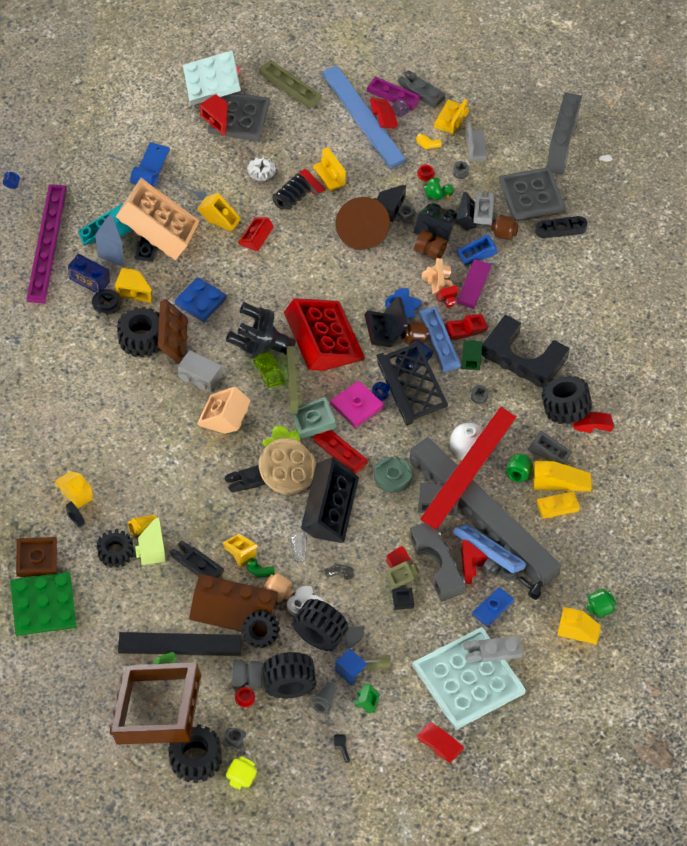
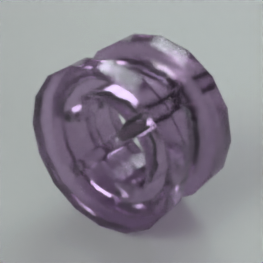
(400, 108)

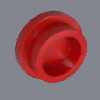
(425, 172)
(244, 697)

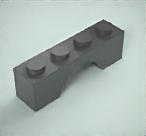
(428, 541)

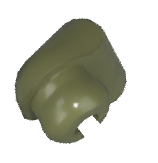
(377, 664)

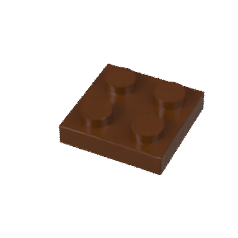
(36, 556)

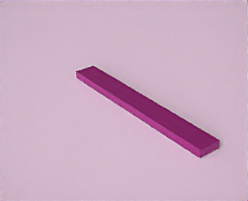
(46, 244)

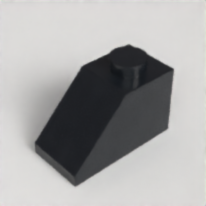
(392, 200)

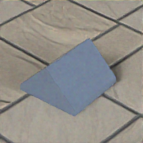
(109, 242)

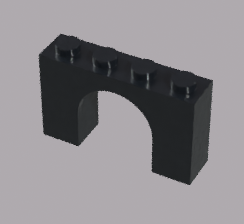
(536, 370)

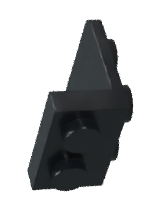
(436, 220)
(386, 326)

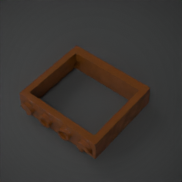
(157, 733)

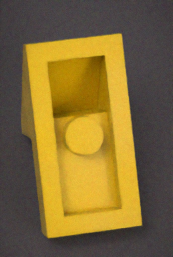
(241, 548)

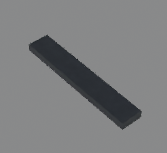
(179, 644)

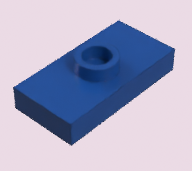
(493, 607)

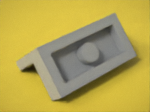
(475, 144)

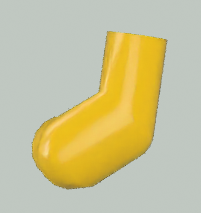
(427, 143)

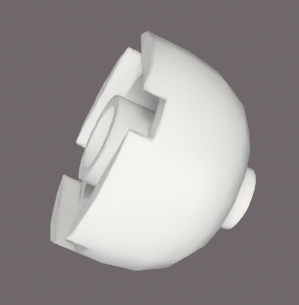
(463, 438)

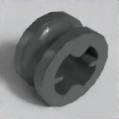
(461, 174)
(477, 399)

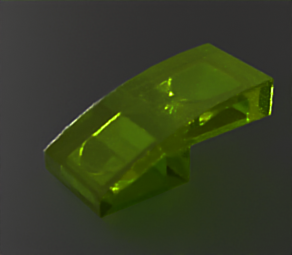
(269, 370)

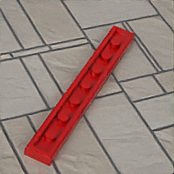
(468, 468)

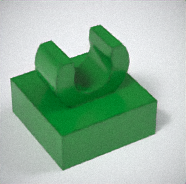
(367, 698)

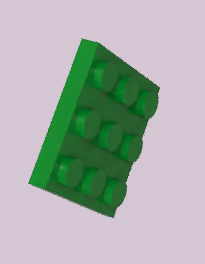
(43, 604)

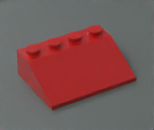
(323, 333)

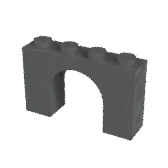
(563, 131)

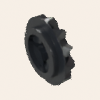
(109, 296)

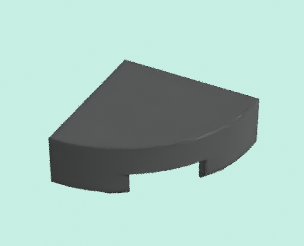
(353, 636)

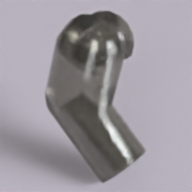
(340, 569)

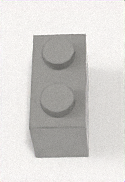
(199, 371)

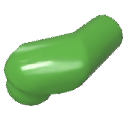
(166, 659)

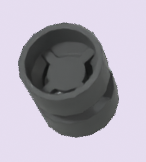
(247, 674)

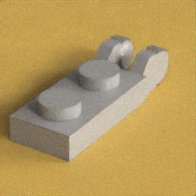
(484, 208)
(494, 649)

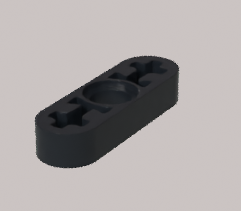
(573, 221)

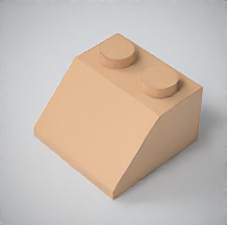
(224, 411)

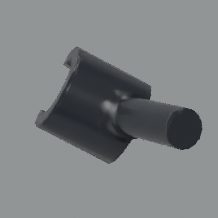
(535, 590)
(340, 740)

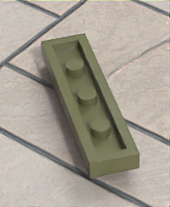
(290, 84)
(293, 384)

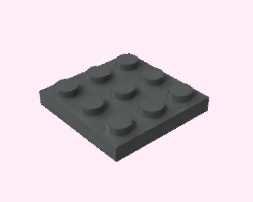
(245, 116)
(531, 193)

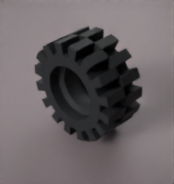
(115, 558)
(271, 623)

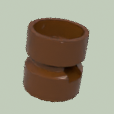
(430, 245)

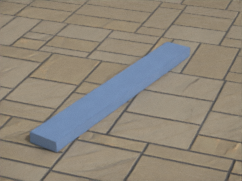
(363, 117)

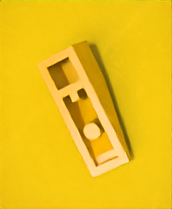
(557, 476)

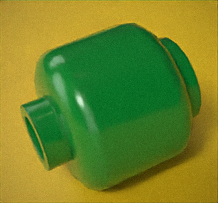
(519, 467)
(601, 603)

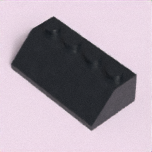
(330, 501)

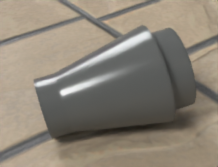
(323, 700)

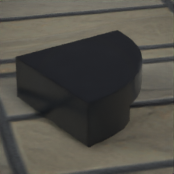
(74, 514)

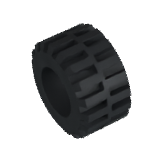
(139, 320)
(566, 399)
(320, 624)
(289, 675)
(196, 768)

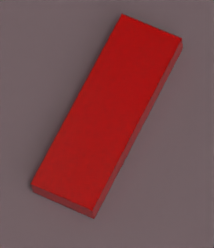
(340, 450)

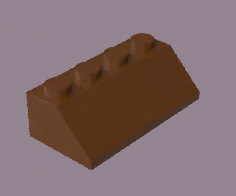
(229, 603)

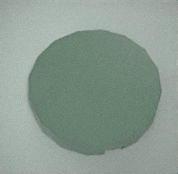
(392, 474)

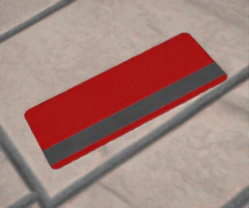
(316, 186)

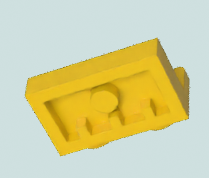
(451, 116)
(330, 170)

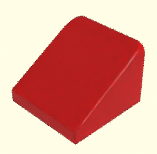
(397, 557)

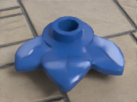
(410, 303)

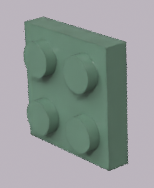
(314, 418)

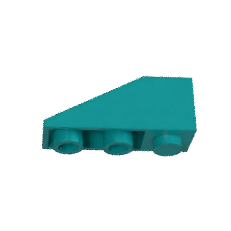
(88, 233)

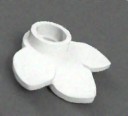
(301, 596)

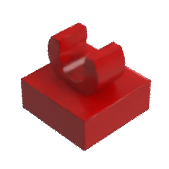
(448, 295)

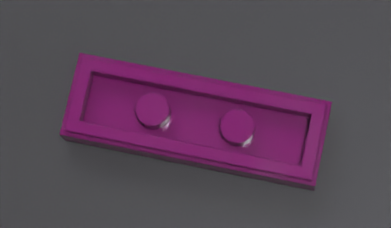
(392, 92)
(474, 284)

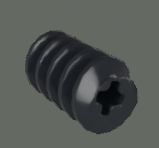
(291, 192)

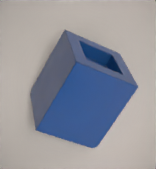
(349, 666)

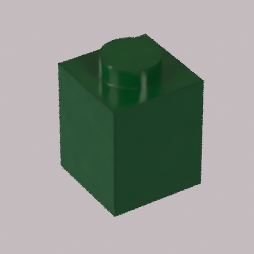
(471, 355)

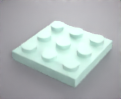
(211, 77)

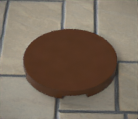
(362, 223)

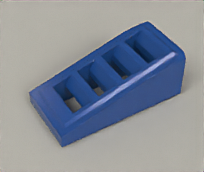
(479, 243)

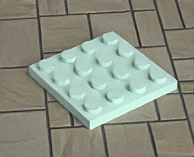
(467, 688)

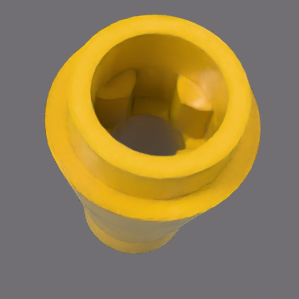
(139, 524)

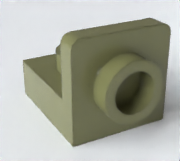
(403, 574)

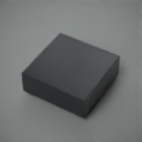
(403, 598)

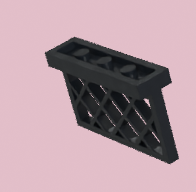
(398, 391)

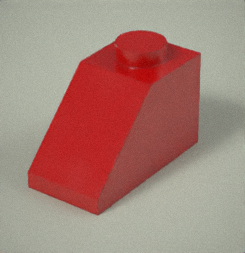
(215, 113)

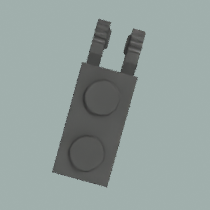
(428, 93)

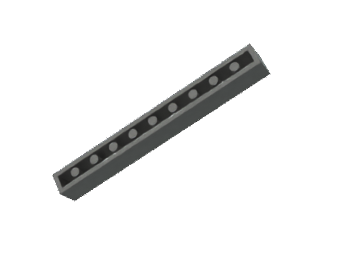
(487, 514)

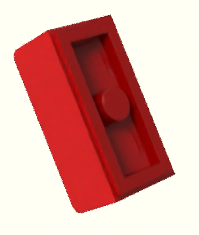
(256, 233)

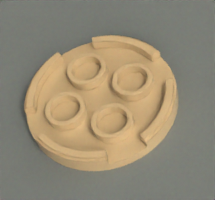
(287, 466)

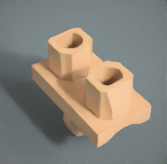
(435, 276)

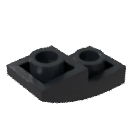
(145, 250)

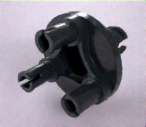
(260, 335)

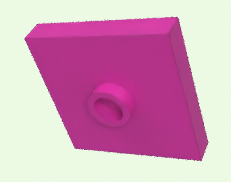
(356, 404)

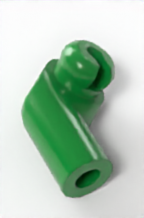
(258, 571)

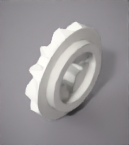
(267, 172)

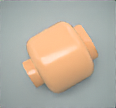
(281, 585)

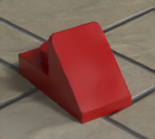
(471, 558)

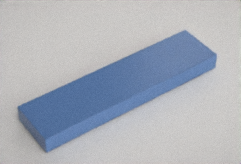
(440, 339)
(490, 548)

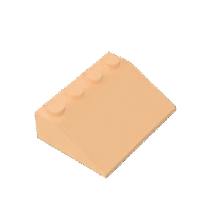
(158, 219)

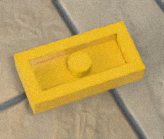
(558, 505)

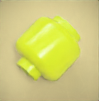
(241, 773)

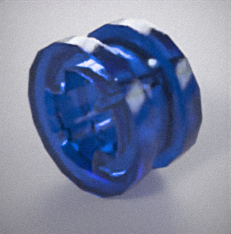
(11, 180)
(383, 387)

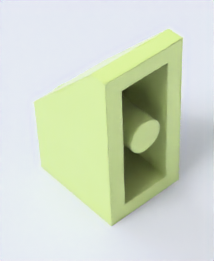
(151, 544)

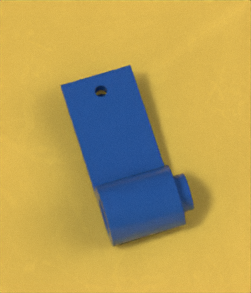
(150, 164)

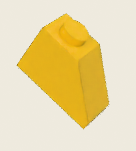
(219, 212)
(133, 286)
(75, 488)
(578, 626)

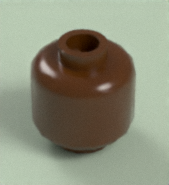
(505, 227)
(414, 331)

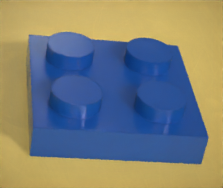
(200, 299)

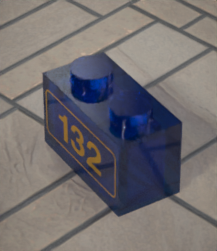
(88, 273)

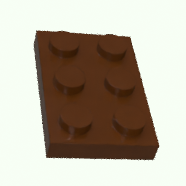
(172, 331)

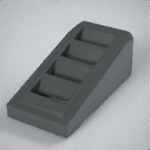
(546, 440)

